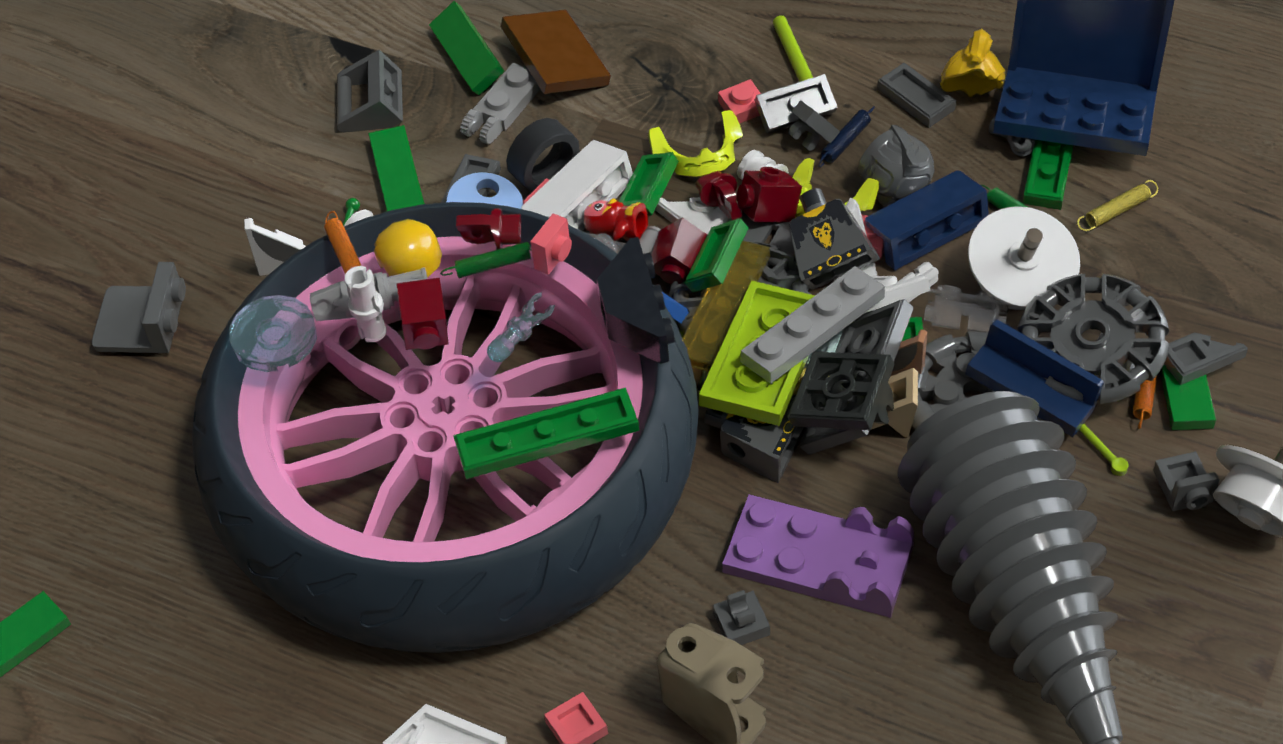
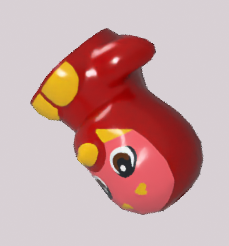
(616, 219)

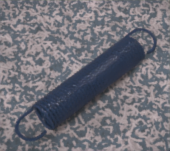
(846, 136)

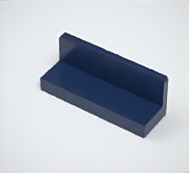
(929, 218)
(1020, 365)

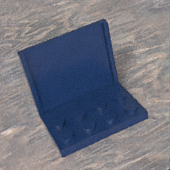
(1085, 72)

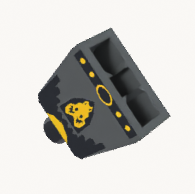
(828, 240)
(756, 443)

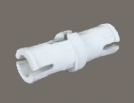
(365, 304)

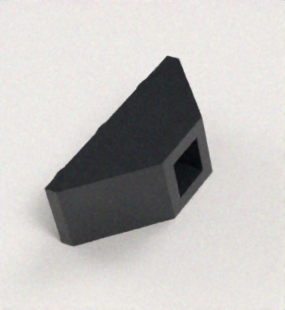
(634, 305)

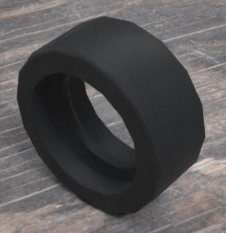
(531, 143)

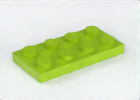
(731, 384)

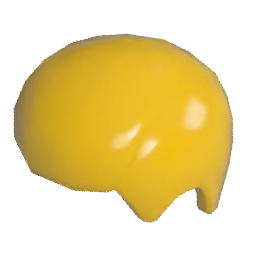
(407, 248)

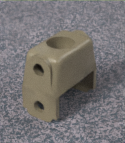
(703, 687)

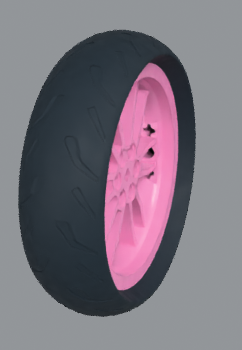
(459, 589)

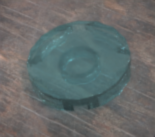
(273, 333)

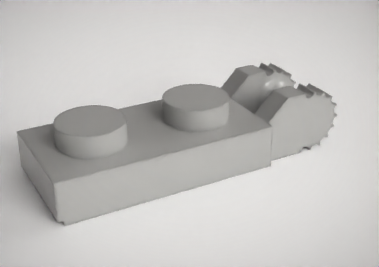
(501, 104)

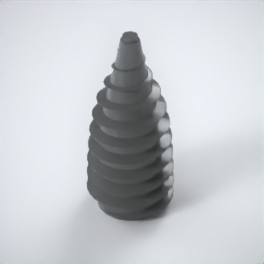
(1013, 541)

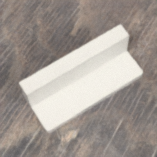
(591, 176)

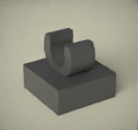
(814, 124)
(741, 617)

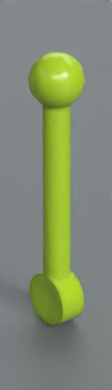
(1118, 465)

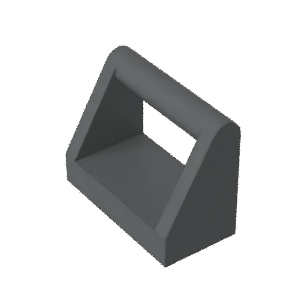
(384, 94)

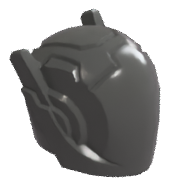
(898, 163)

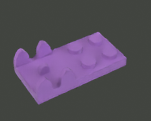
(821, 554)

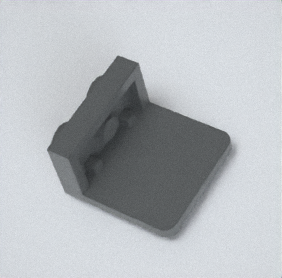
(141, 316)

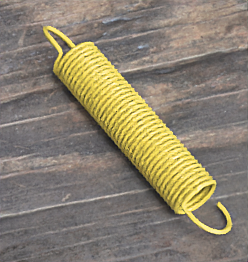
(1118, 205)

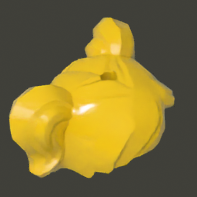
(974, 68)

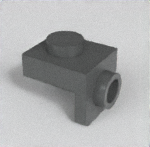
(1185, 481)

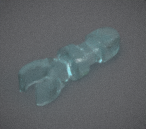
(518, 329)

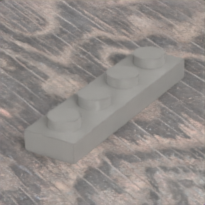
(812, 324)

